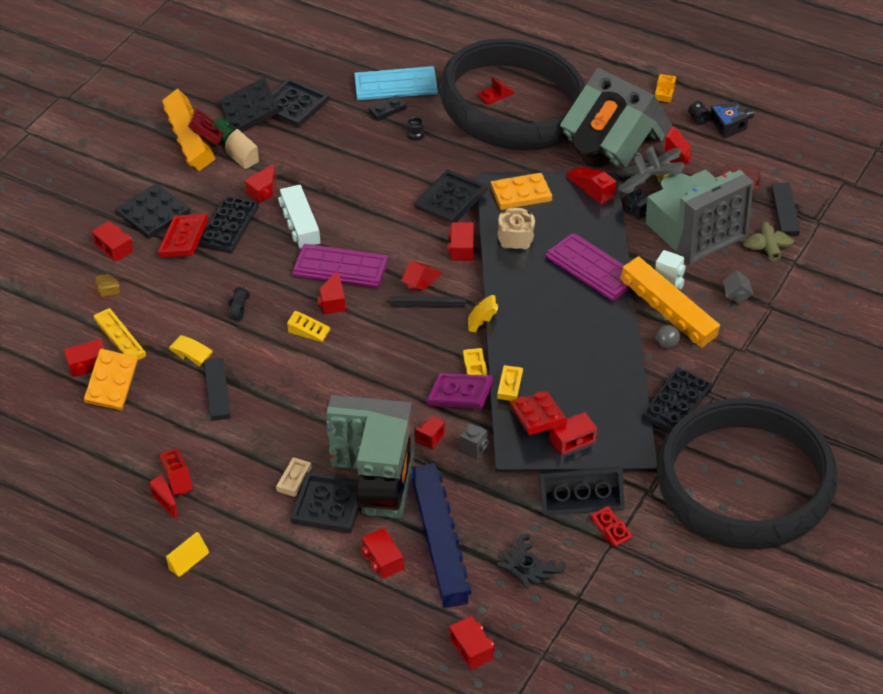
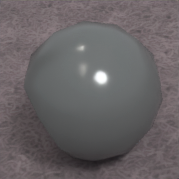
(667, 337)

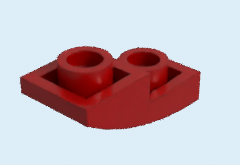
(610, 527)

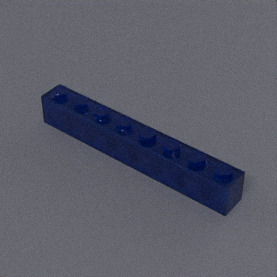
(440, 535)

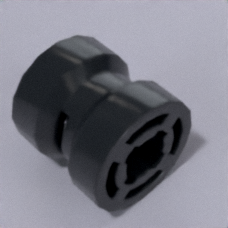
(699, 112)
(415, 128)

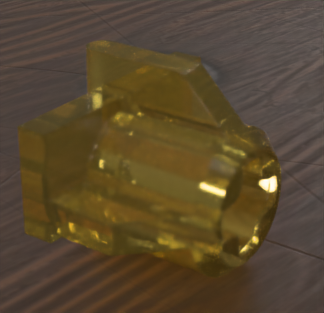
(107, 285)

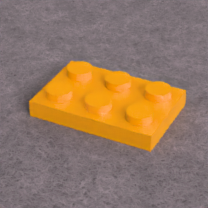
(521, 191)
(111, 379)

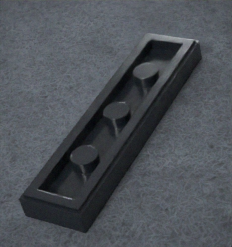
(785, 208)
(217, 389)

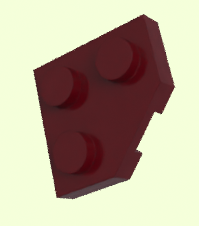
(203, 124)

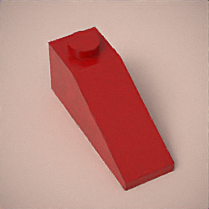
(594, 182)
(176, 472)

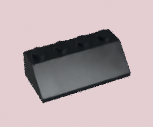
(581, 490)

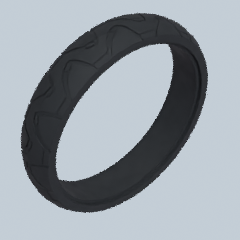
(516, 54)
(737, 532)

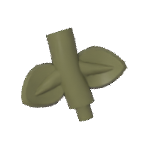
(770, 241)

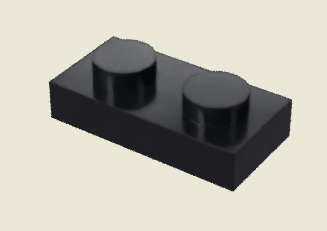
(387, 108)

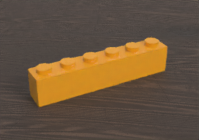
(194, 145)
(670, 302)

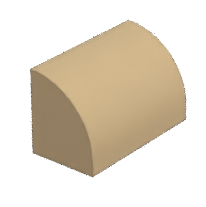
(241, 149)

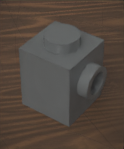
(737, 287)
(473, 441)

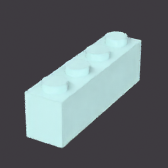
(299, 216)

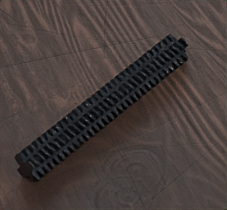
(428, 301)

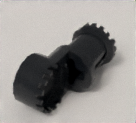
(237, 303)

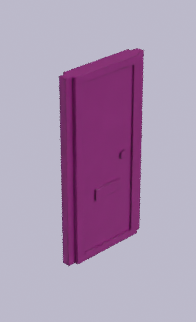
(589, 265)
(353, 266)

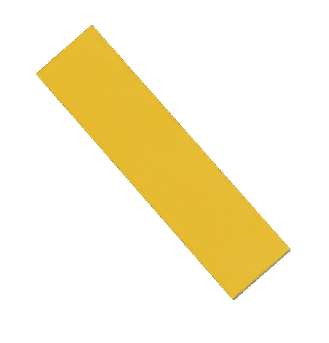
(118, 334)

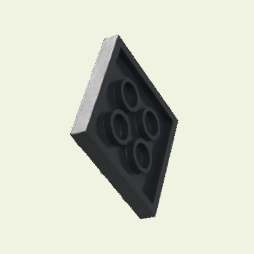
(297, 102)
(249, 105)
(450, 196)
(152, 210)
(326, 503)

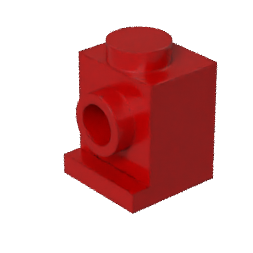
(430, 432)

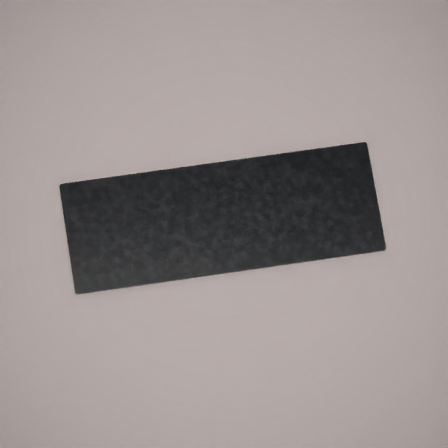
(564, 334)

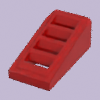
(163, 495)

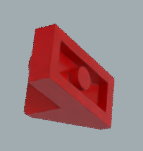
(495, 93)

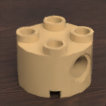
(516, 228)

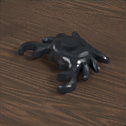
(526, 566)

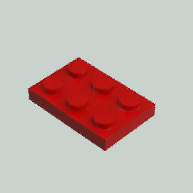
(183, 235)
(538, 412)

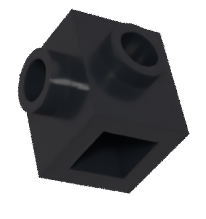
(636, 203)

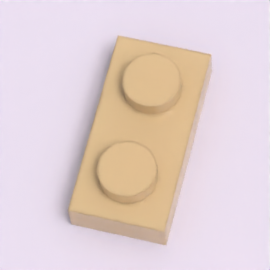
(293, 477)

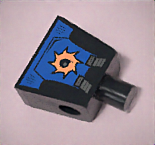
(730, 118)

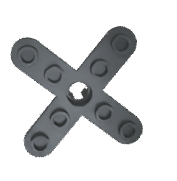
(655, 166)

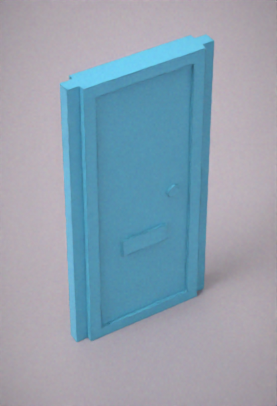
(395, 82)

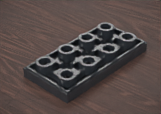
(228, 224)
(676, 399)

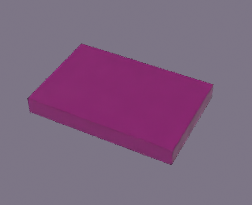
(460, 390)

